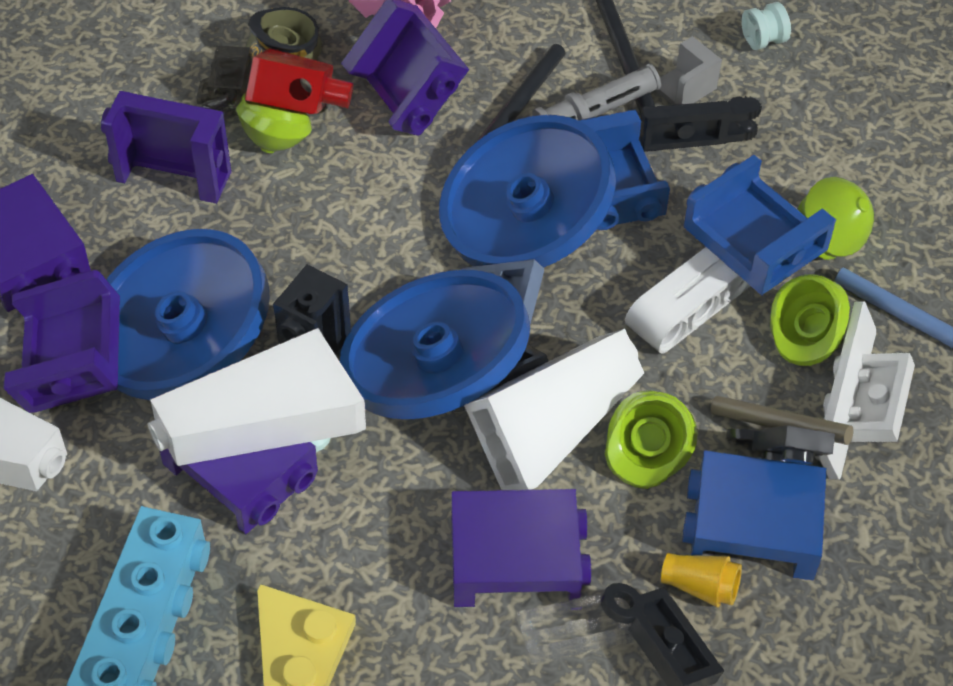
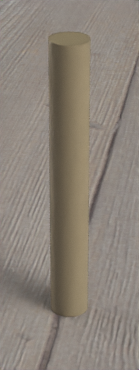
(775, 417)

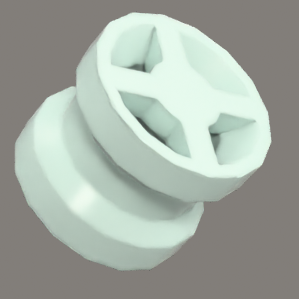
(766, 25)

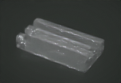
(574, 646)

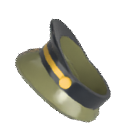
(286, 31)

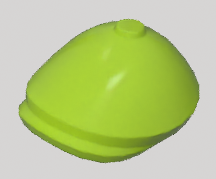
(273, 126)
(850, 209)
(809, 319)
(650, 438)

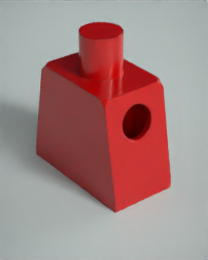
(278, 82)

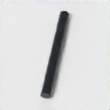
(622, 45)
(527, 88)

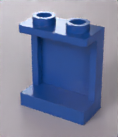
(636, 189)
(755, 226)
(758, 510)

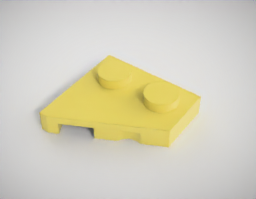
(300, 639)

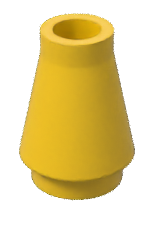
(705, 577)

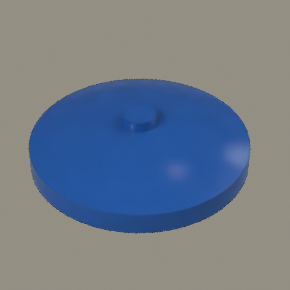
(528, 192)
(186, 309)
(436, 343)

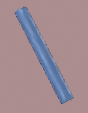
(895, 306)

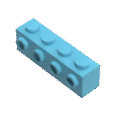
(143, 602)

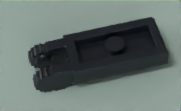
(699, 124)

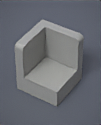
(694, 76)

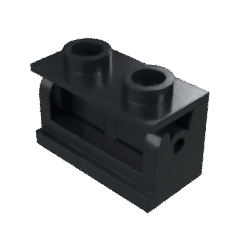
(312, 303)

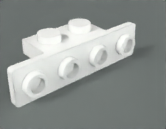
(866, 389)

